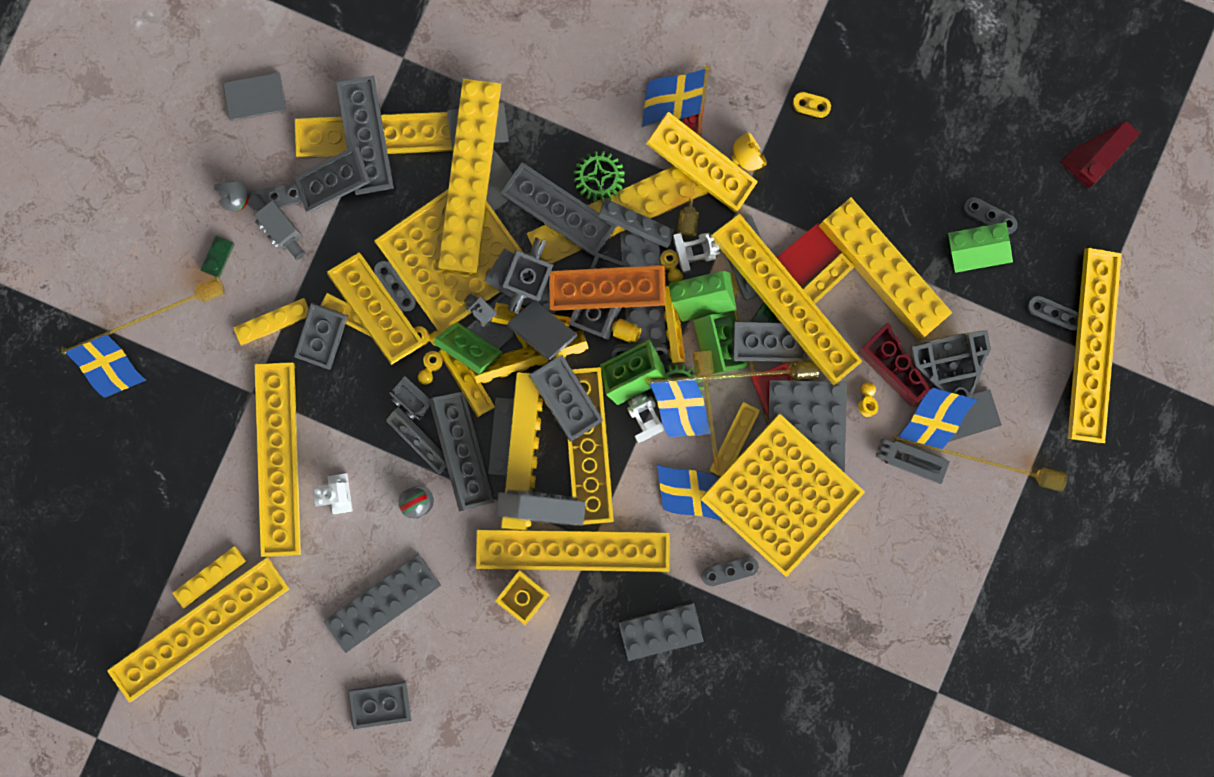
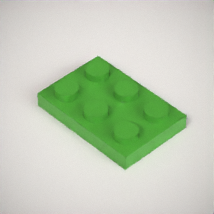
(467, 347)

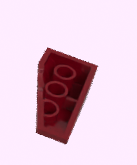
(1098, 154)

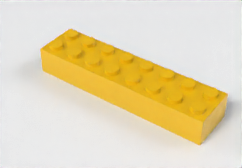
(885, 269)
(523, 443)
(590, 457)

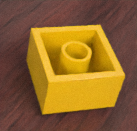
(522, 597)

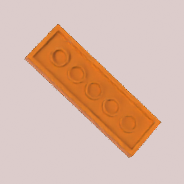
(607, 288)

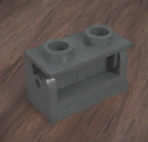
(479, 307)
(411, 398)

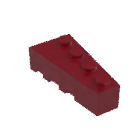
(894, 365)

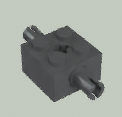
(276, 223)
(531, 287)

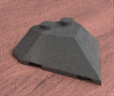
(953, 361)

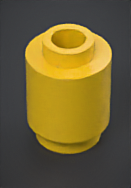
(626, 331)

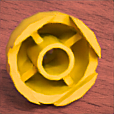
(747, 153)

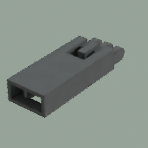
(918, 462)

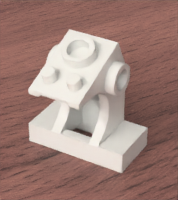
(685, 252)
(639, 404)
(335, 493)

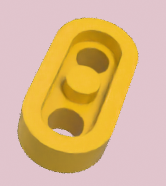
(811, 102)

